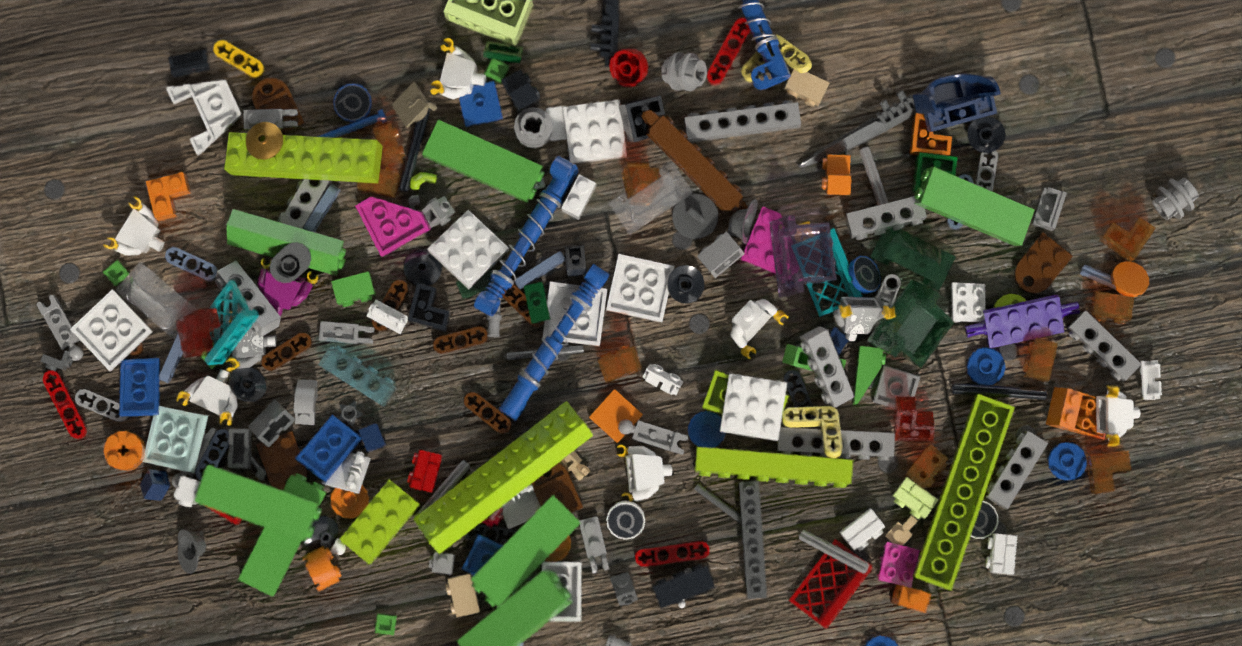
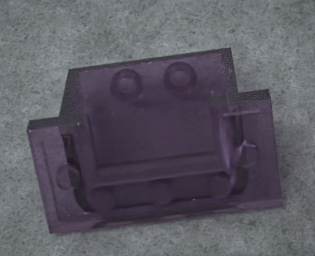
(801, 254)

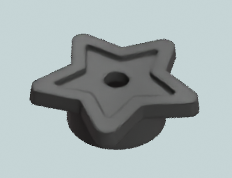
(350, 408)

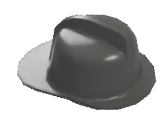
(741, 222)
(290, 262)
(190, 548)

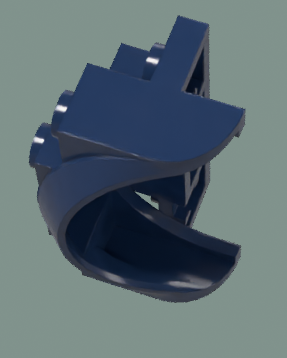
(952, 100)

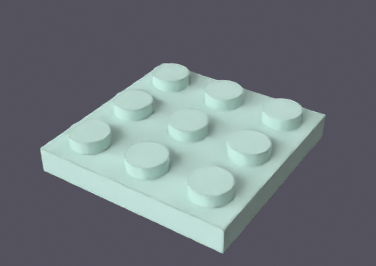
(175, 439)

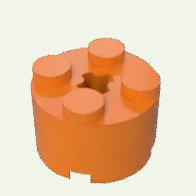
(115, 445)
(321, 568)

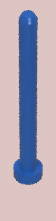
(357, 125)

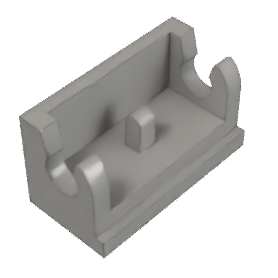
(1049, 208)

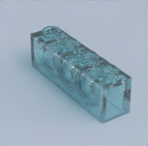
(330, 363)

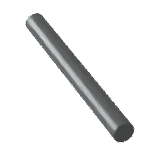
(528, 354)
(718, 502)

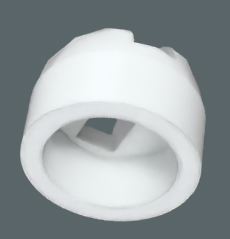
(338, 547)

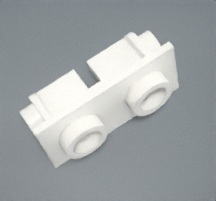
(387, 316)
(1149, 371)
(670, 381)

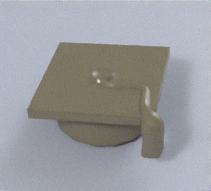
(412, 105)

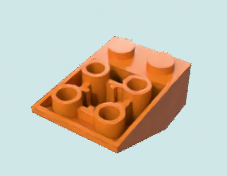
(1074, 412)

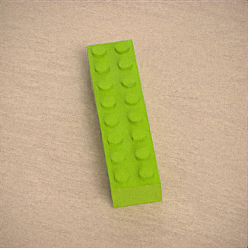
(309, 159)
(774, 466)

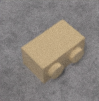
(806, 87)
(463, 596)

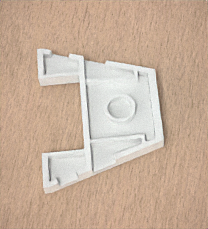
(215, 106)

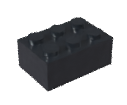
(683, 586)

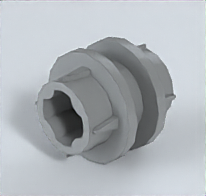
(684, 71)
(539, 117)
(1172, 201)

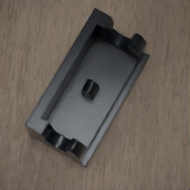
(189, 63)

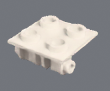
(967, 302)
(350, 473)
(520, 507)

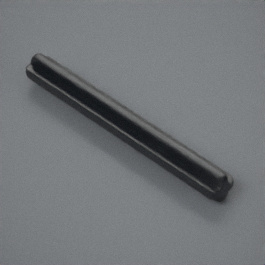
(413, 152)
(999, 391)

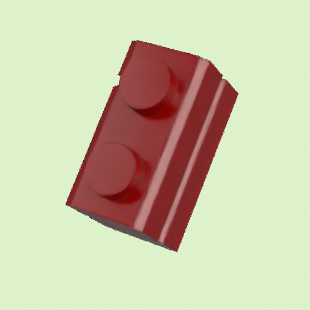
(425, 471)

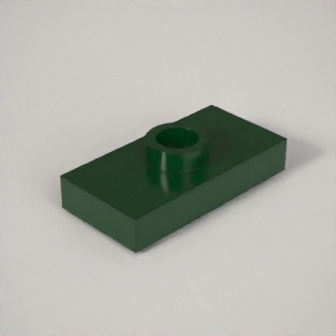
(503, 52)
(537, 302)

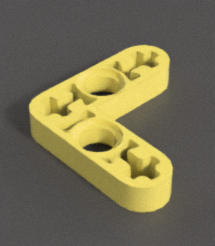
(791, 61)
(825, 423)

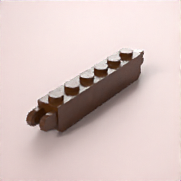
(692, 162)

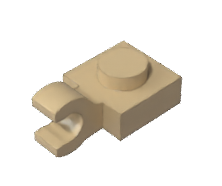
(572, 463)
(900, 533)

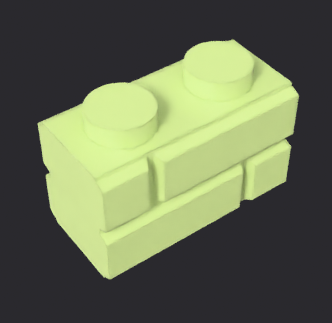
(915, 498)

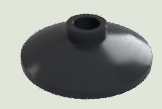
(986, 126)
(425, 277)
(694, 283)
(252, 379)
(323, 526)

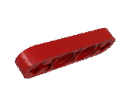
(726, 50)
(63, 405)
(673, 558)

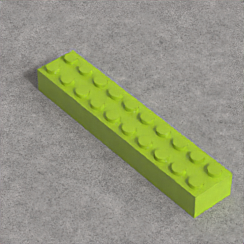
(503, 477)
(963, 492)

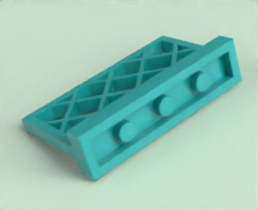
(842, 267)
(238, 328)

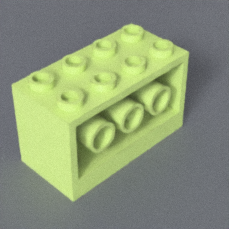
(491, 19)

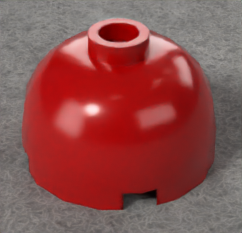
(629, 67)

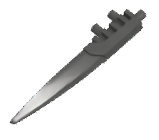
(870, 129)

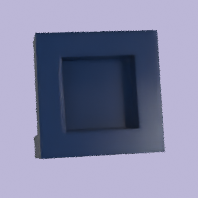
(838, 340)
(372, 438)
(155, 485)

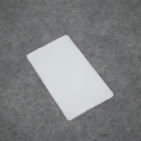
(557, 118)

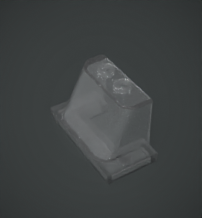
(651, 200)
(155, 298)

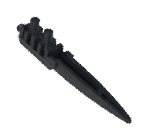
(608, 31)

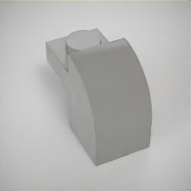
(305, 402)

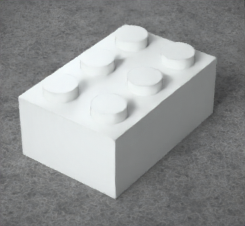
(571, 579)

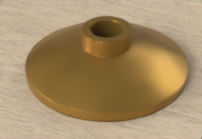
(270, 146)

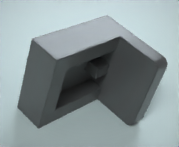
(52, 363)
(624, 589)

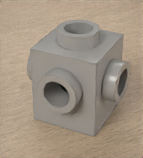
(438, 211)

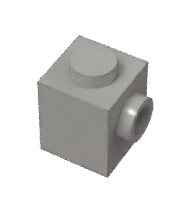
(442, 563)

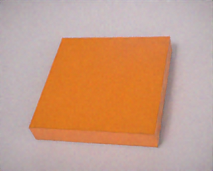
(611, 412)

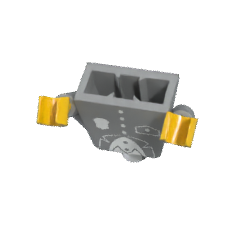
(859, 315)
(250, 349)

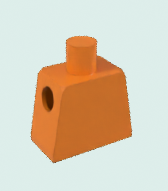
(911, 598)

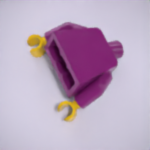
(281, 294)

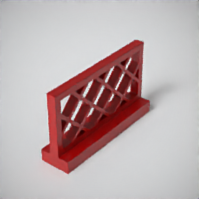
(840, 599)

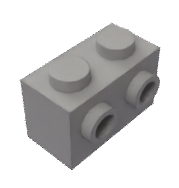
(720, 254)

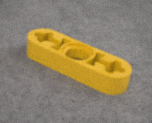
(224, 56)

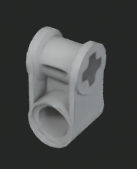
(886, 293)

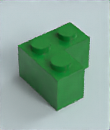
(927, 160)

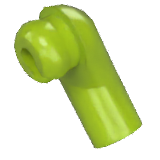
(420, 178)

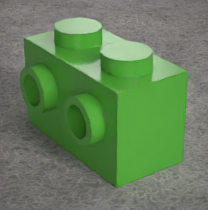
(354, 289)

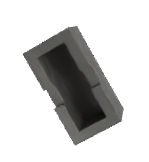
(271, 423)
(240, 448)

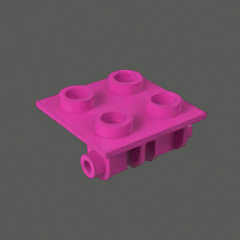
(898, 564)

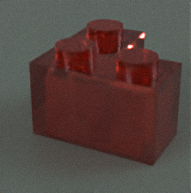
(195, 330)
(910, 423)

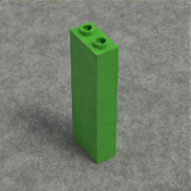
(483, 161)
(973, 206)
(270, 237)
(258, 503)
(275, 549)
(524, 551)
(521, 613)

